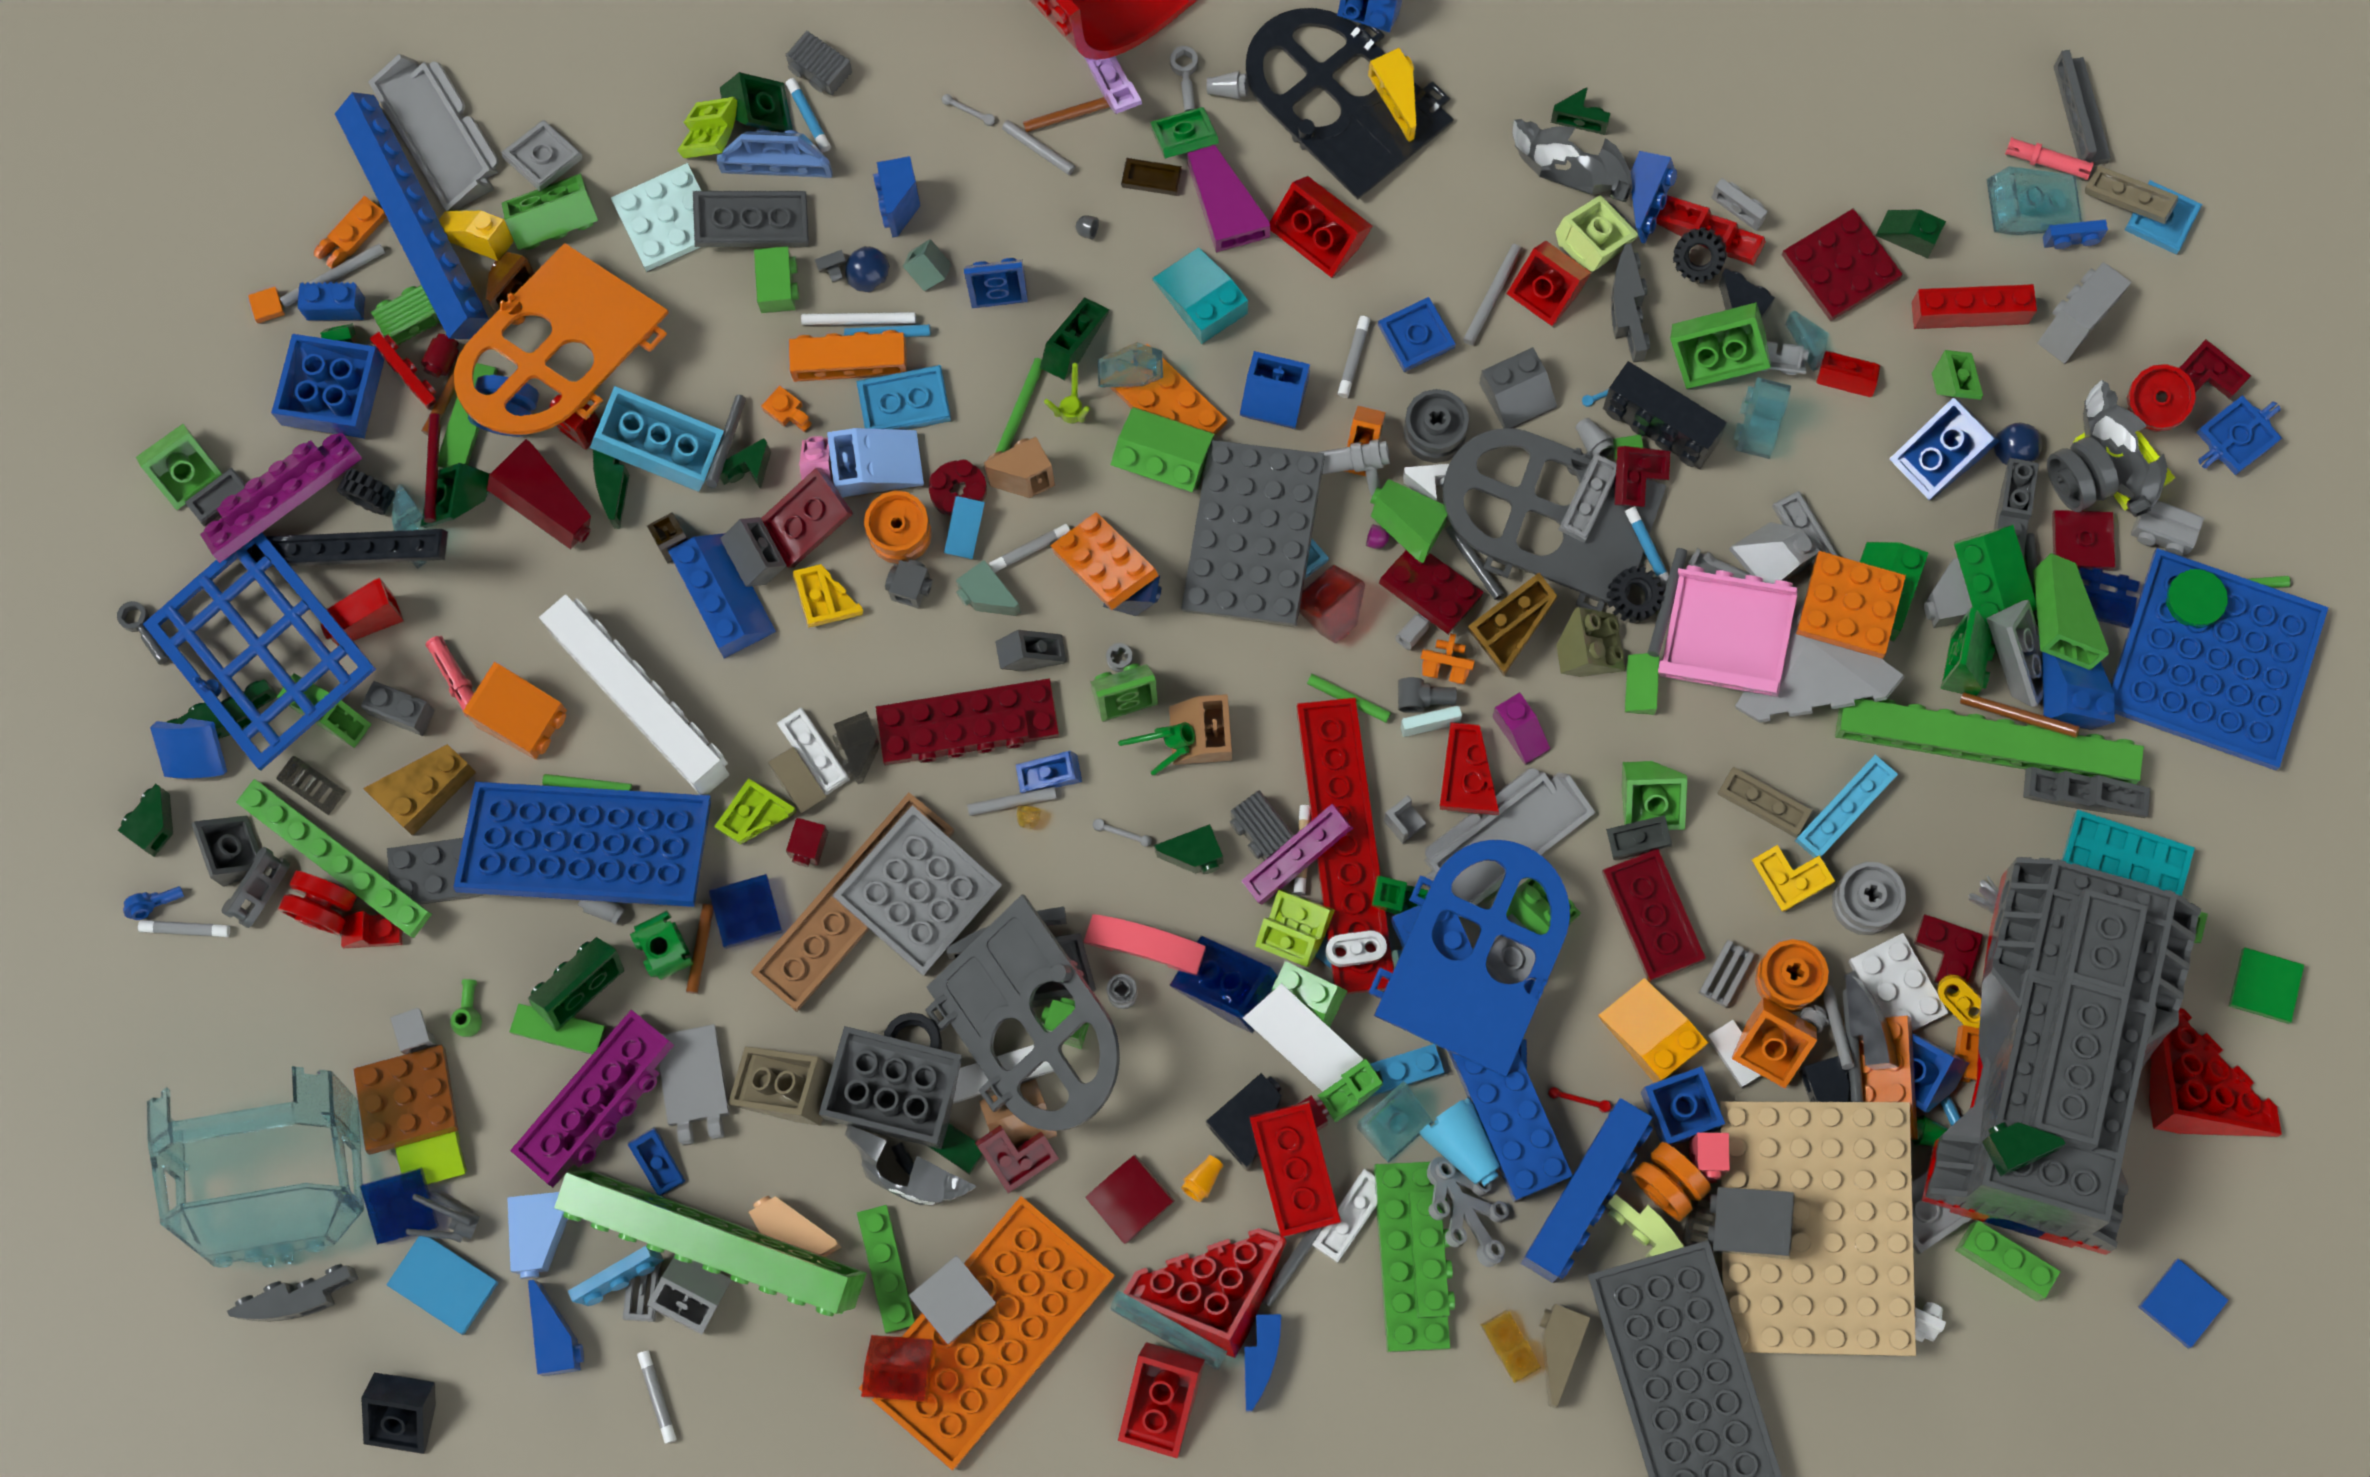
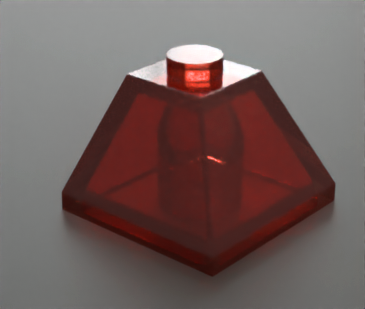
(1333, 603)

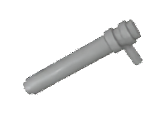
(1359, 458)

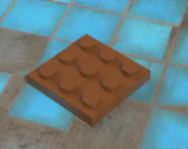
(405, 1099)

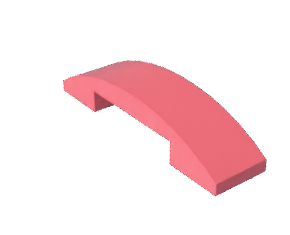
(1145, 942)

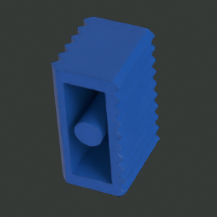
(331, 301)

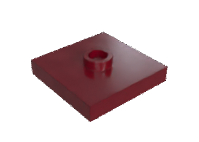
(2084, 538)

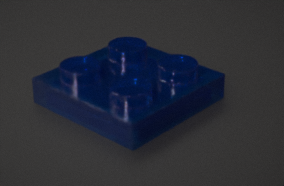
(745, 911)
(393, 1208)

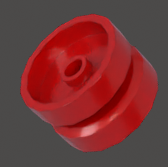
(2161, 380)
(316, 906)

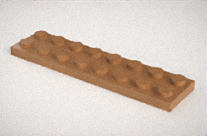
(826, 928)

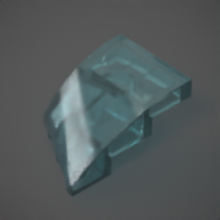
(405, 514)

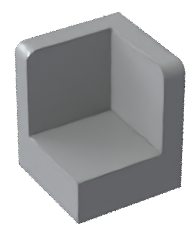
(1404, 820)
(412, 1031)

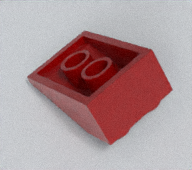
(1161, 1399)

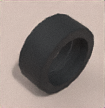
(918, 1020)

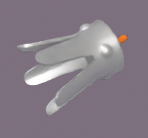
(1988, 892)

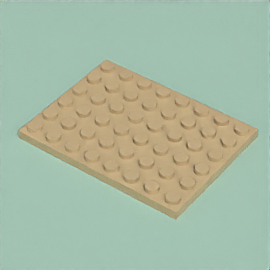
(1851, 1228)

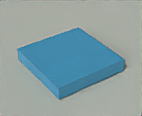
(2172, 233)

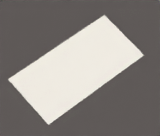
(1302, 1038)

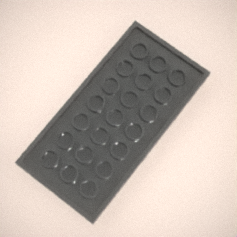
(1683, 1367)

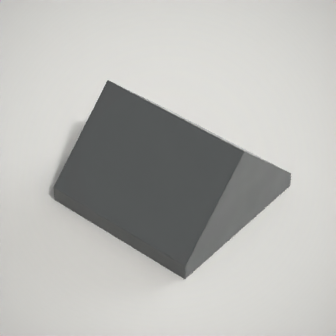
(226, 847)

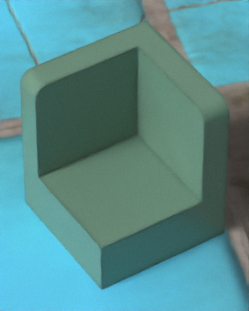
(927, 265)

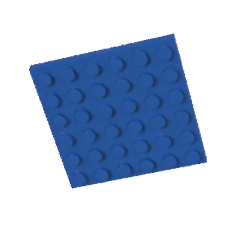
(2219, 683)

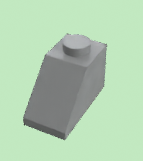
(1949, 598)

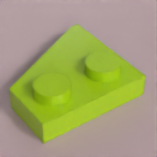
(752, 813)

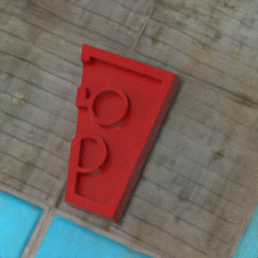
(405, 368)
(1467, 775)

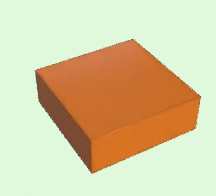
(266, 304)

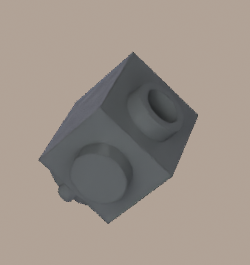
(908, 583)

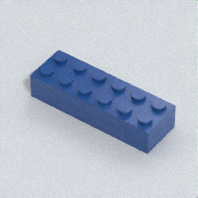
(1588, 1187)

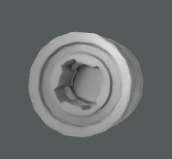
(1123, 996)

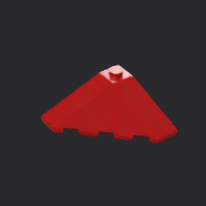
(2201, 1093)
(1214, 1291)

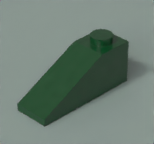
(1073, 338)

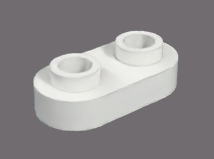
(1355, 949)

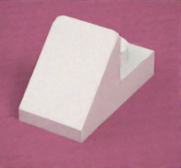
(1425, 478)

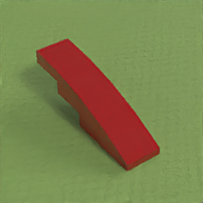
(1682, 216)

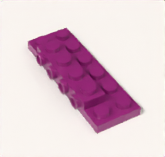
(277, 493)
(594, 1100)

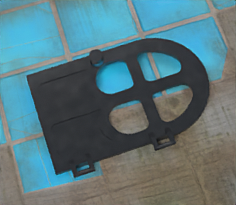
(1365, 138)

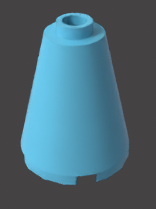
(1463, 1142)

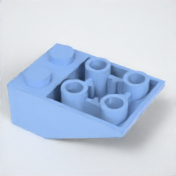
(874, 460)

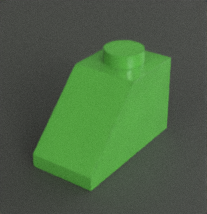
(1957, 376)

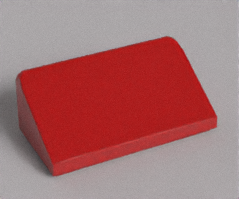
(1848, 374)

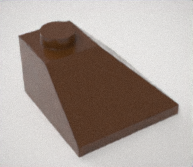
(507, 276)

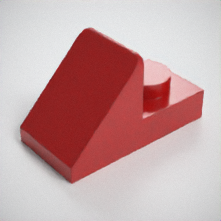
(369, 931)

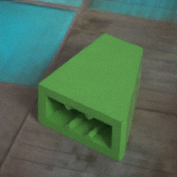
(1409, 517)
(339, 721)

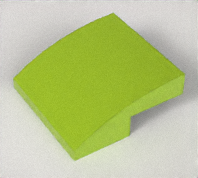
(709, 127)
(1294, 928)
(437, 1156)

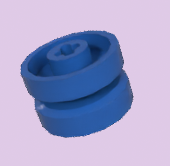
(520, 404)

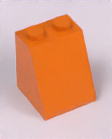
(515, 711)

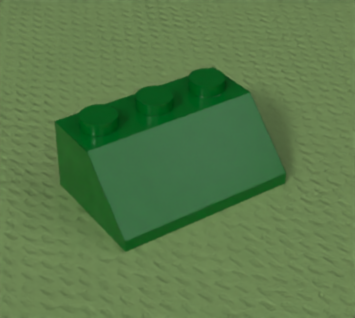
(1902, 560)
(1994, 571)

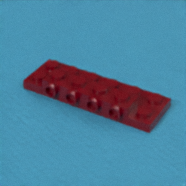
(967, 722)

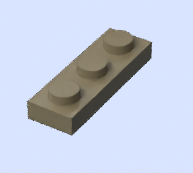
(2131, 194)
(1764, 802)

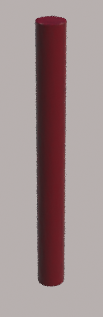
(432, 468)

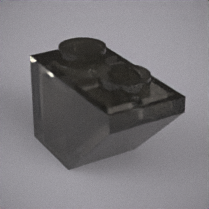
(859, 743)

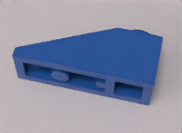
(554, 1341)

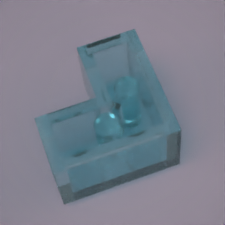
(1763, 411)

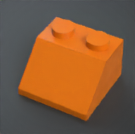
(1774, 1042)

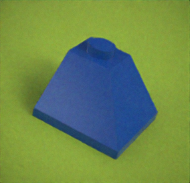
(1935, 1072)

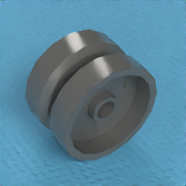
(1435, 425)
(2082, 474)

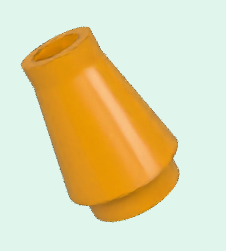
(1201, 1180)

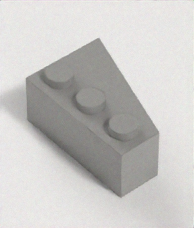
(2083, 311)

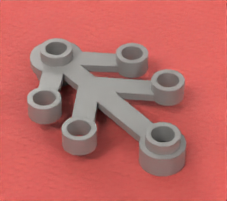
(1465, 1207)

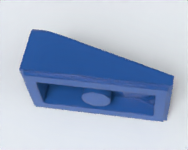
(1049, 772)
(656, 1161)

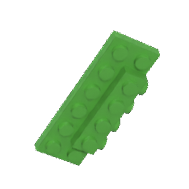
(1412, 1260)

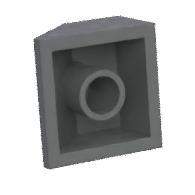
(1518, 389)

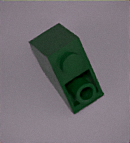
(150, 821)

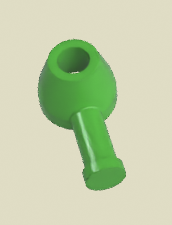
(474, 1018)

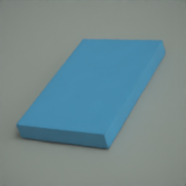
(904, 399)
(442, 1283)

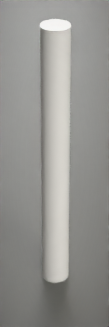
(859, 318)

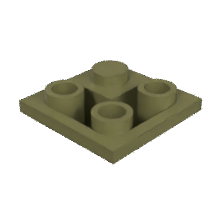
(1590, 644)

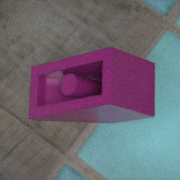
(1521, 728)

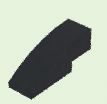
(1870, 1026)

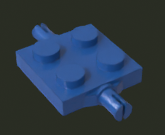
(2239, 435)

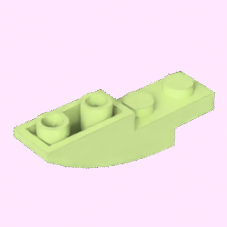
(1647, 1226)

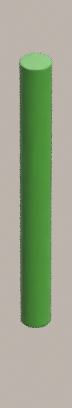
(1020, 406)

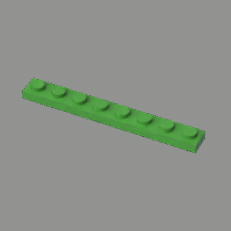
(334, 858)

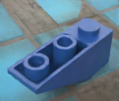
(1651, 180)

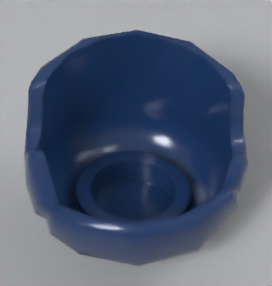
(866, 269)
(2018, 442)

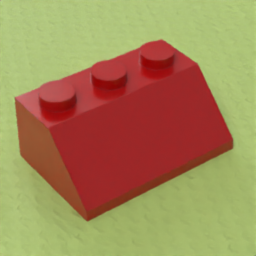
(1319, 225)

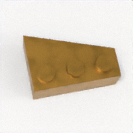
(1512, 622)
(421, 787)

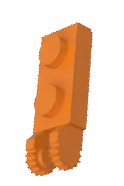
(351, 232)

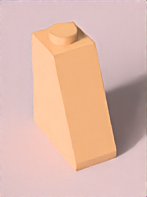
(787, 1225)

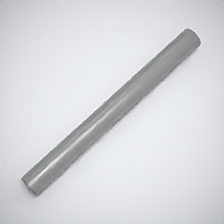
(338, 271)
(1492, 294)

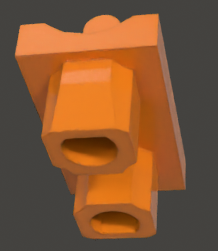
(1433, 659)

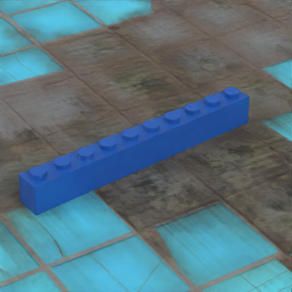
(411, 216)

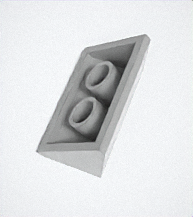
(2019, 651)

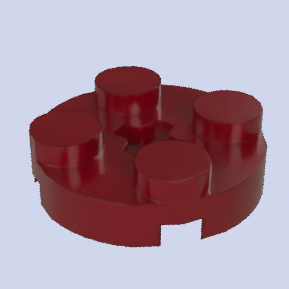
(952, 473)

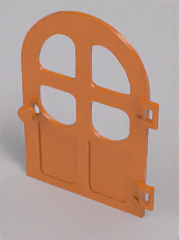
(582, 307)

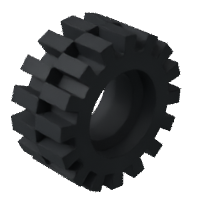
(1712, 242)
(366, 491)
(1623, 605)

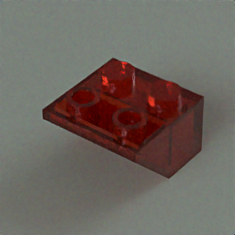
(898, 1369)

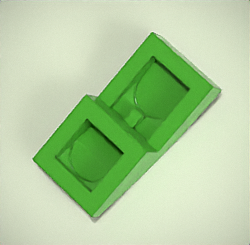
(1351, 1090)

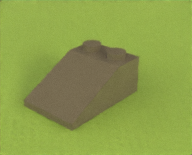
(781, 1084)

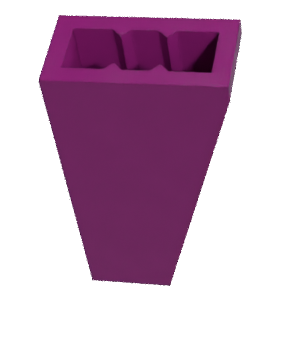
(1225, 202)

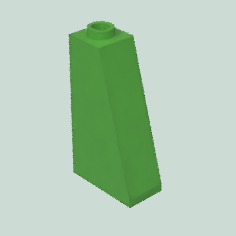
(2066, 614)

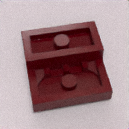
(1129, 1199)

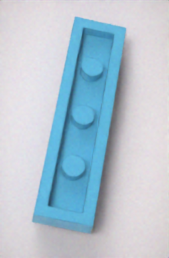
(1846, 807)

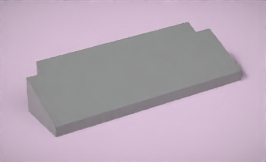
(434, 129)
(1531, 813)

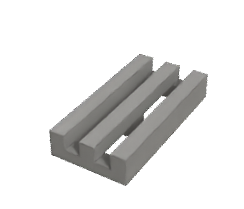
(1738, 951)
(640, 1316)

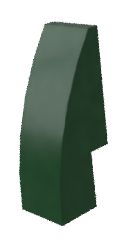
(611, 485)

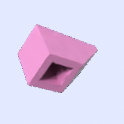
(814, 455)

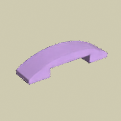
(1114, 84)

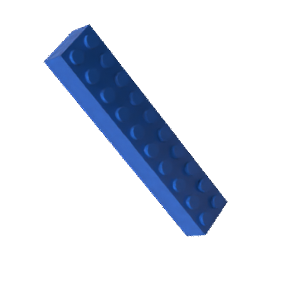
(1506, 1105)

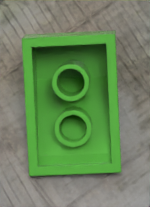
(1124, 691)

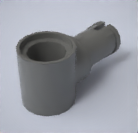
(1415, 695)

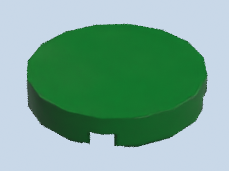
(2196, 598)

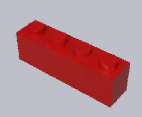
(1973, 306)

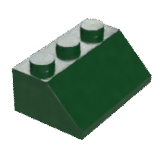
(576, 983)

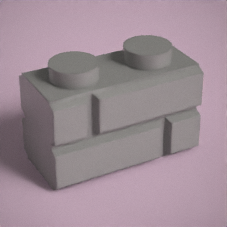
(2168, 528)

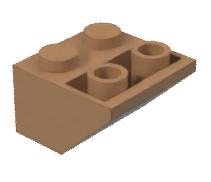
(1021, 469)
(1211, 726)

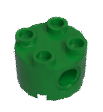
(647, 935)

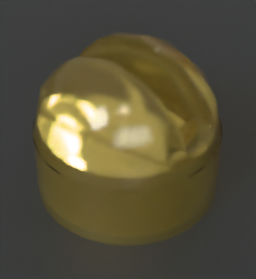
(1028, 815)

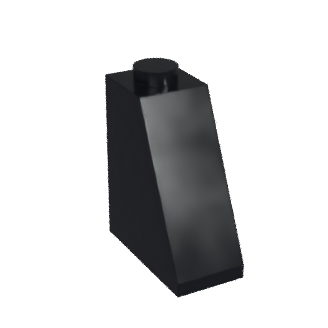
(1232, 1121)

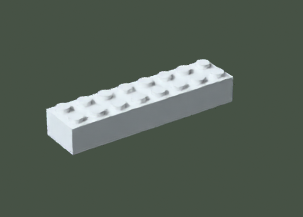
(630, 690)

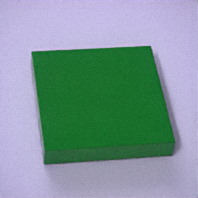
(1184, 132)
(2266, 985)

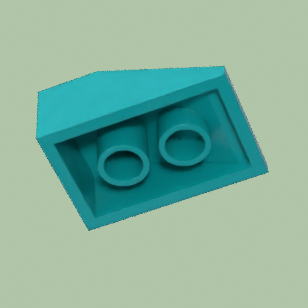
(1202, 294)

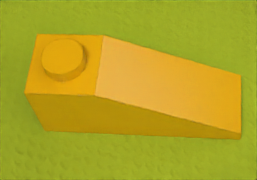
(1395, 83)
(477, 232)

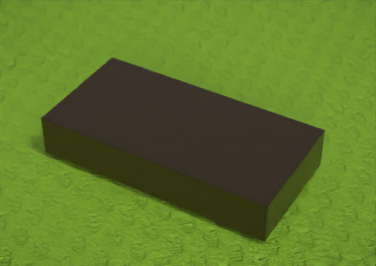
(1151, 176)

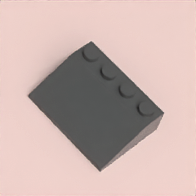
(891, 1087)

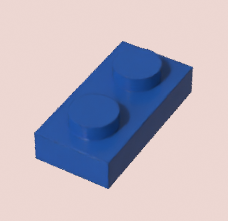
(2069, 234)

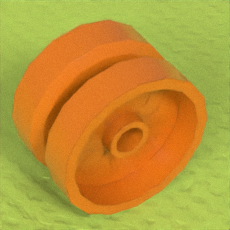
(898, 527)
(1793, 958)
(1671, 1181)

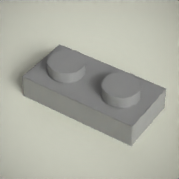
(1739, 204)

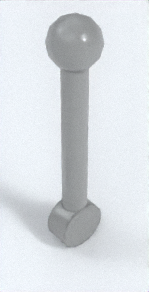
(988, 118)
(1098, 825)

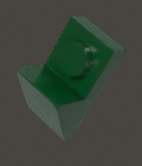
(1572, 113)
(751, 459)

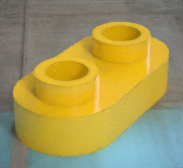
(1961, 1001)

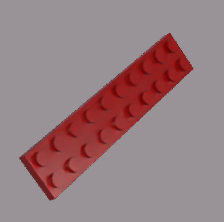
(1351, 866)

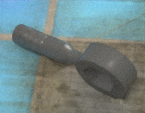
(152, 645)

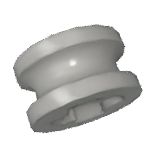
(1115, 649)

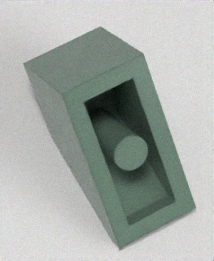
(986, 592)

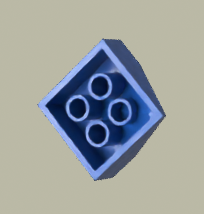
(328, 386)

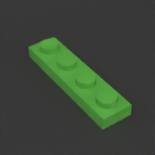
(886, 1269)

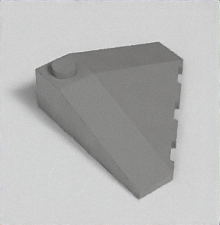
(1820, 676)

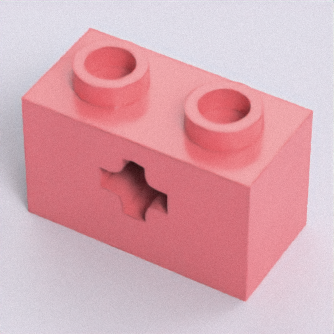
(1710, 1154)

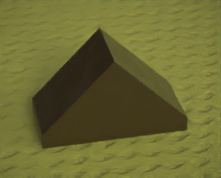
(667, 534)

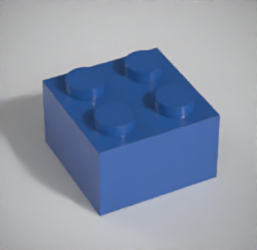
(1682, 1107)

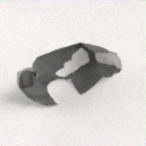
(1588, 172)
(2116, 429)
(927, 1181)

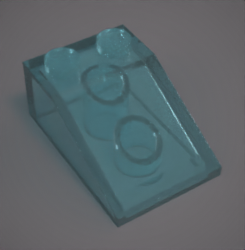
(2031, 200)

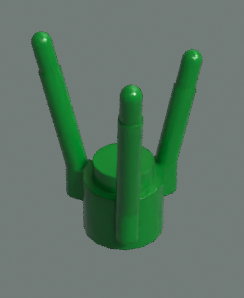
(1175, 737)

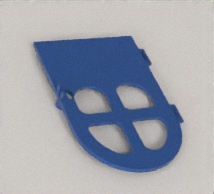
(1458, 1000)

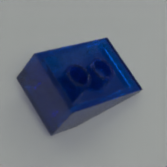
(1227, 983)

